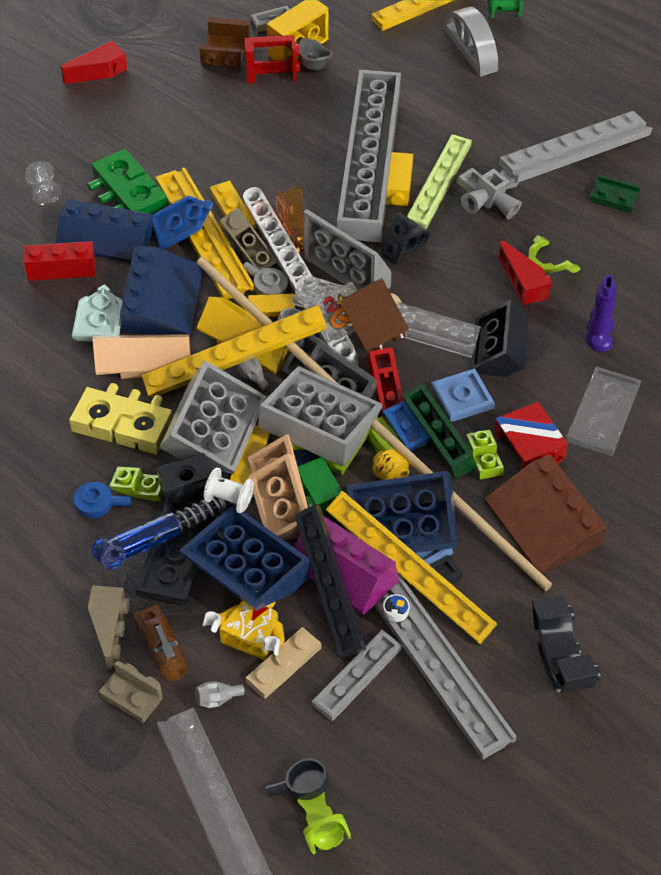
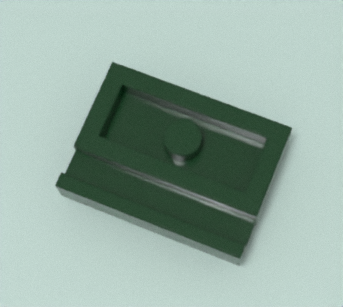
(614, 194)

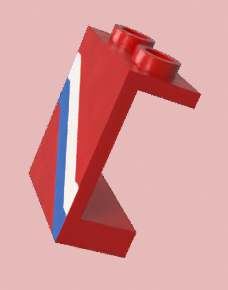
(531, 434)

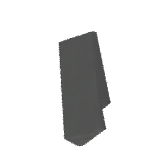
(335, 364)

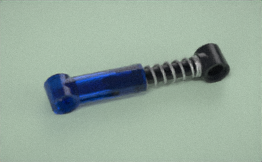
(153, 533)

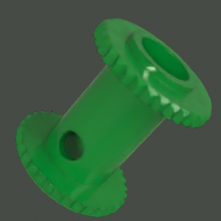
(504, 6)

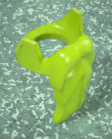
(324, 828)

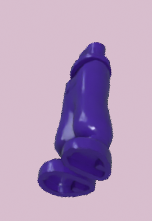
(601, 316)

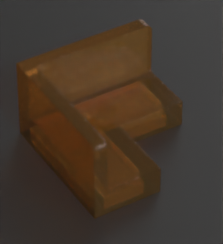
(290, 214)

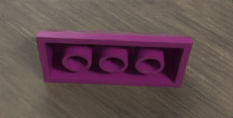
(364, 569)

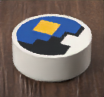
(396, 608)

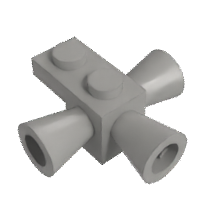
(488, 191)

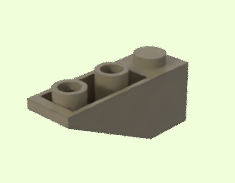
(247, 240)
(106, 615)

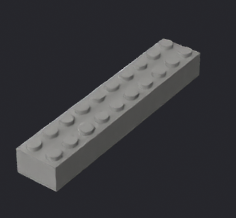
(369, 155)

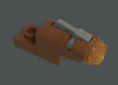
(161, 642)

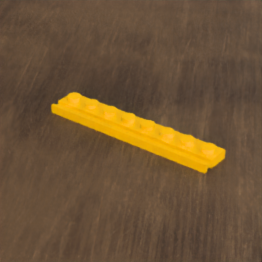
(210, 240)

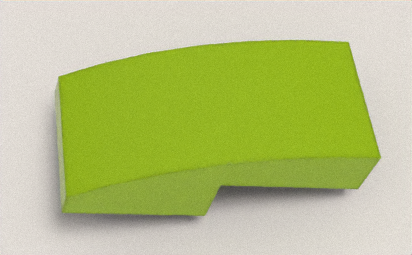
(485, 454)
(136, 484)

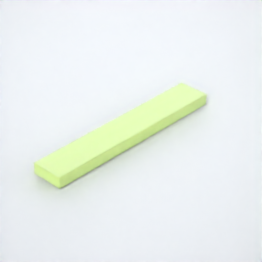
(439, 180)

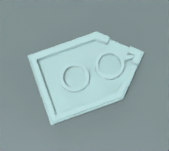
(97, 315)

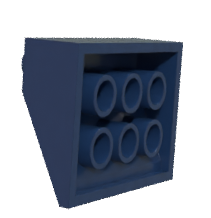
(160, 293)
(412, 509)
(248, 559)

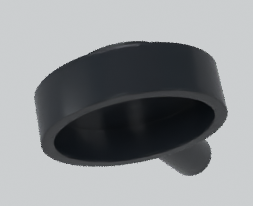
(304, 780)

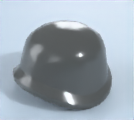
(313, 54)

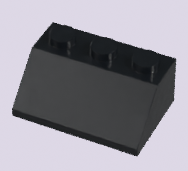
(501, 340)

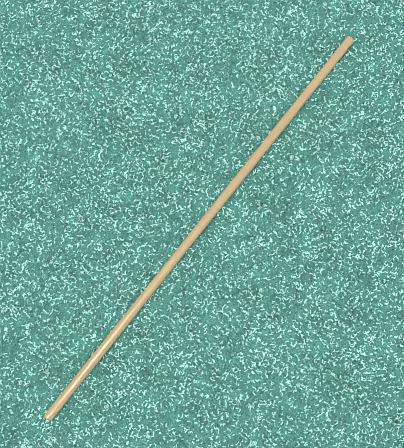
(463, 507)

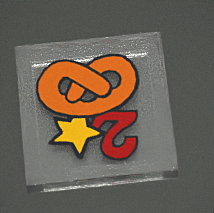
(334, 313)

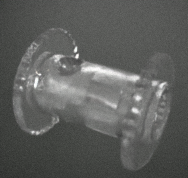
(40, 175)

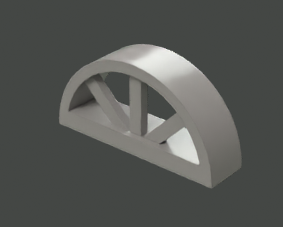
(473, 38)

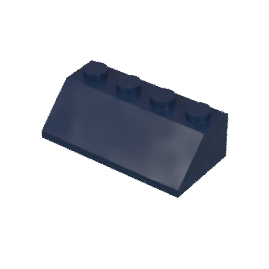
(110, 228)

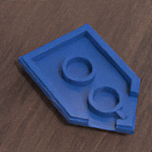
(180, 220)

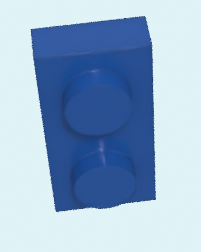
(405, 426)

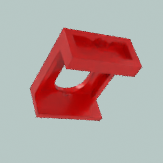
(276, 66)

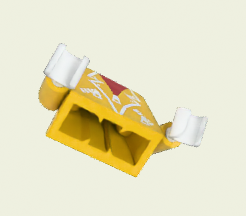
(248, 629)

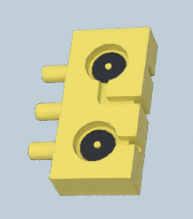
(126, 419)

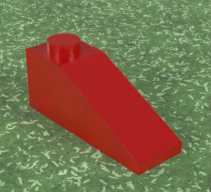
(97, 64)
(525, 275)
(383, 367)

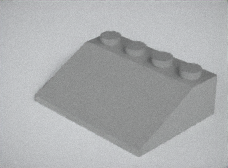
(341, 254)
(319, 415)
(214, 418)

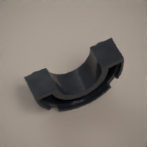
(558, 650)

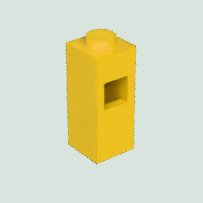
(399, 179)

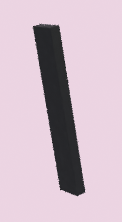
(330, 582)

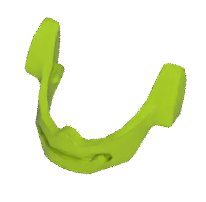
(549, 267)

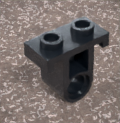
(403, 237)

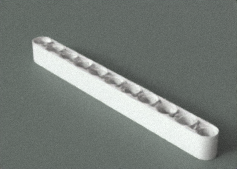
(287, 255)

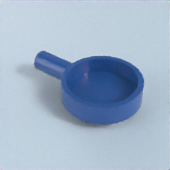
(96, 500)

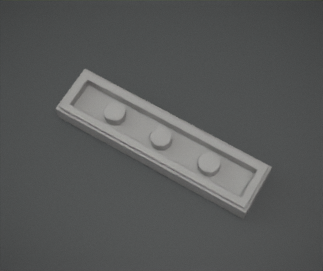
(356, 675)

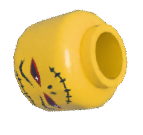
(390, 465)

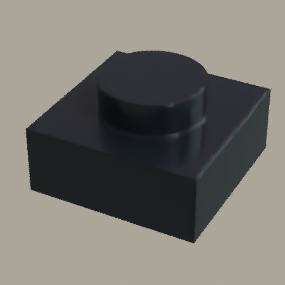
(447, 569)

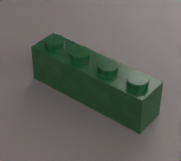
(440, 431)

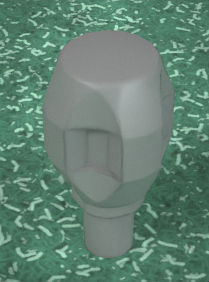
(253, 371)
(215, 693)

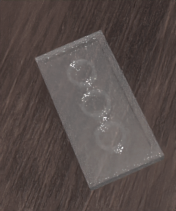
(604, 411)

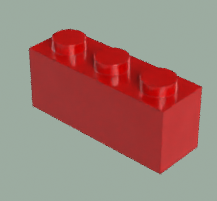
(59, 261)

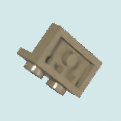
(132, 691)

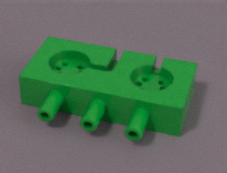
(127, 184)

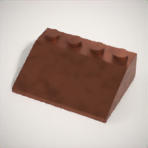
(546, 515)

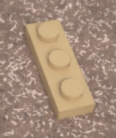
(279, 668)

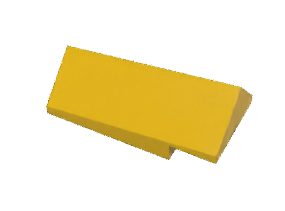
(227, 321)

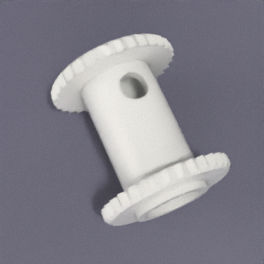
(228, 490)

